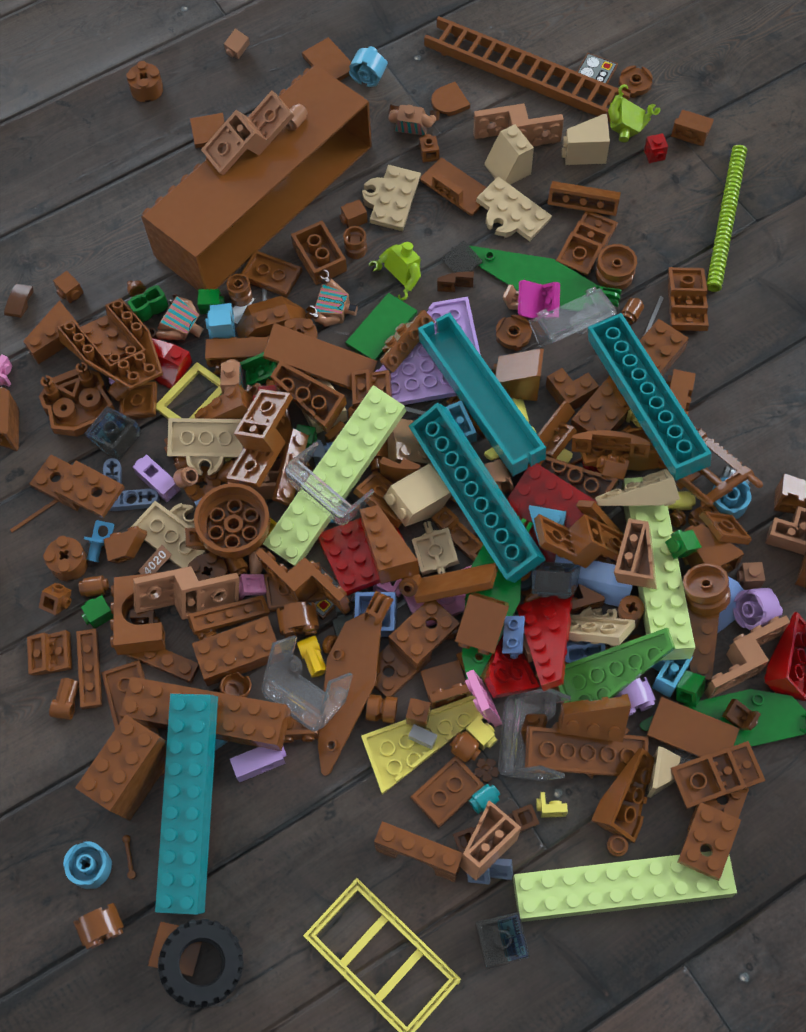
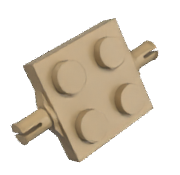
(435, 550)

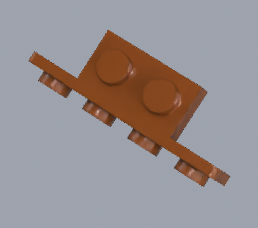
(403, 341)
(556, 432)

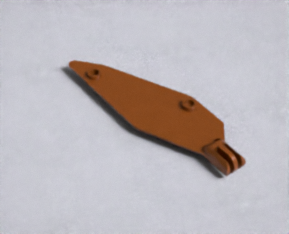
(355, 653)

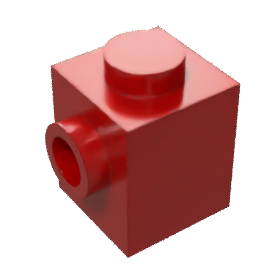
(656, 148)

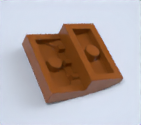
(364, 380)
(394, 471)
(49, 653)
(188, 957)

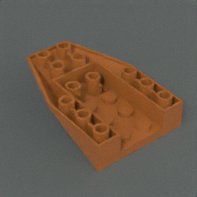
(115, 345)

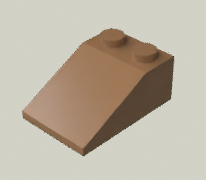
(405, 445)

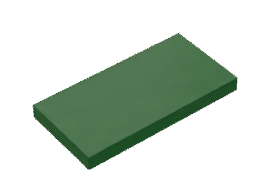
(379, 326)

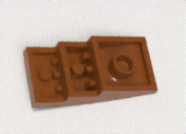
(586, 242)
(688, 299)
(717, 774)

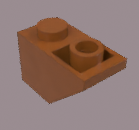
(124, 545)

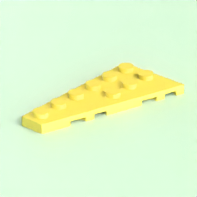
(396, 755)

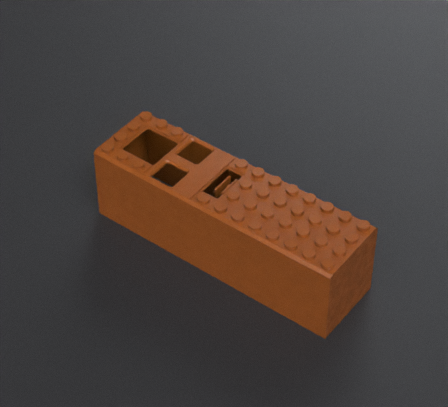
(218, 220)

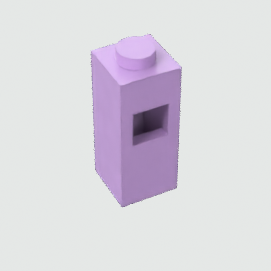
(156, 478)
(256, 762)

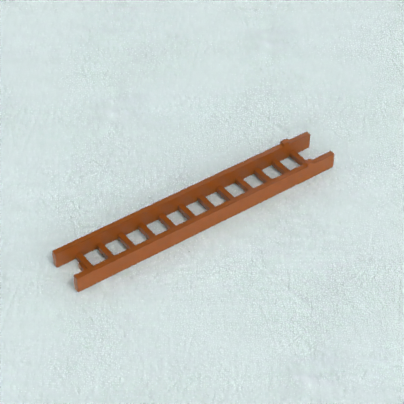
(527, 58)

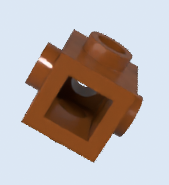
(55, 598)

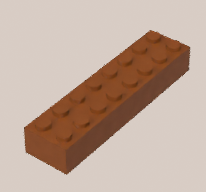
(607, 406)
(238, 717)

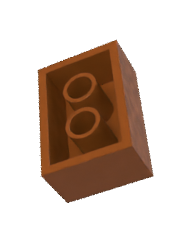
(318, 251)

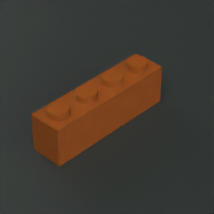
(584, 198)
(236, 348)

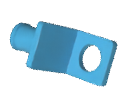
(97, 541)

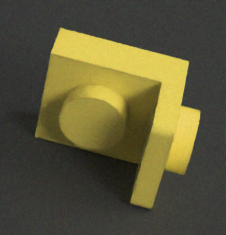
(553, 809)

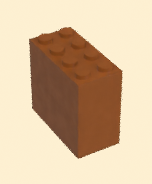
(125, 768)

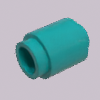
(482, 796)

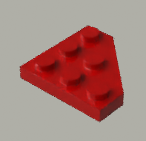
(509, 675)

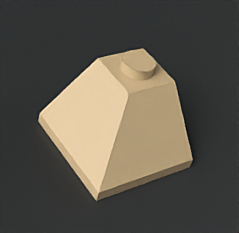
(661, 771)

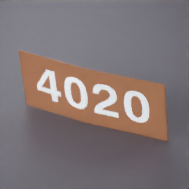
(159, 557)

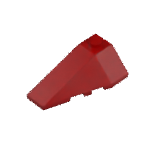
(173, 362)
(788, 663)

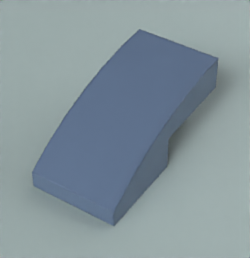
(500, 869)

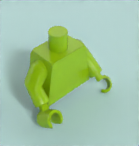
(627, 117)
(402, 263)

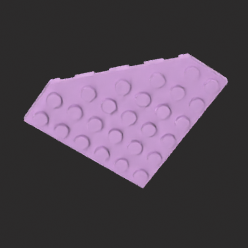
(418, 376)

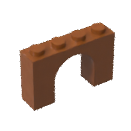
(129, 637)
(394, 840)

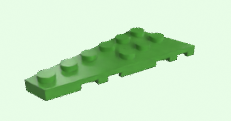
(615, 668)

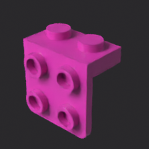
(537, 297)

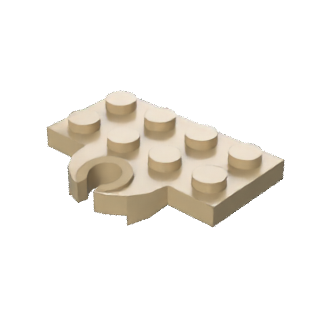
(391, 197)
(512, 211)
(203, 441)
(168, 529)
(599, 628)

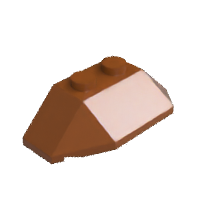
(261, 316)

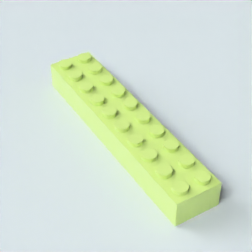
(340, 470)
(667, 604)
(616, 887)

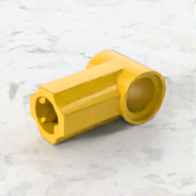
(310, 651)

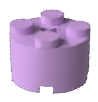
(756, 607)
(639, 694)

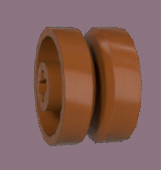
(616, 266)
(707, 589)

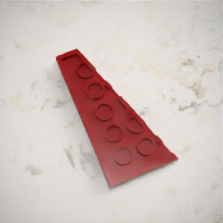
(547, 636)

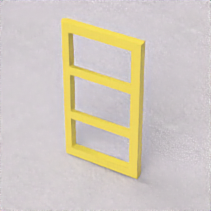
(197, 368)
(341, 965)

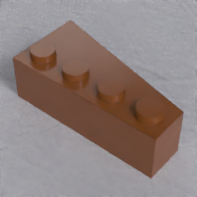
(587, 481)

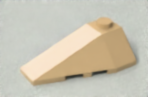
(655, 489)

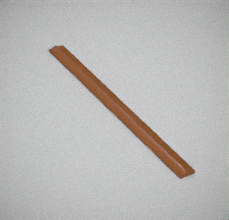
(33, 515)

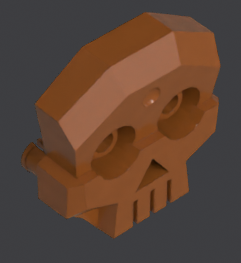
(72, 392)

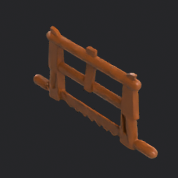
(723, 487)

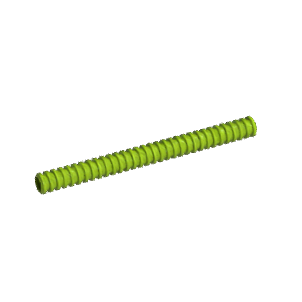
(726, 218)

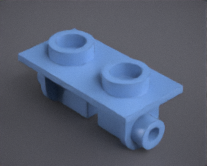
(513, 636)

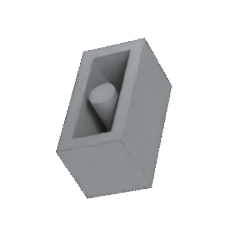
(422, 736)

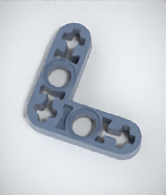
(121, 503)

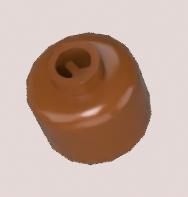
(465, 746)

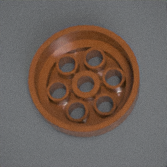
(220, 502)

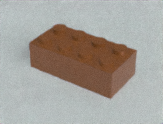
(235, 650)

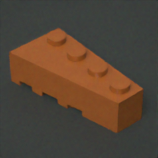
(682, 385)
(311, 396)
(389, 551)

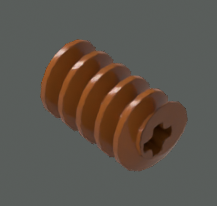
(631, 608)

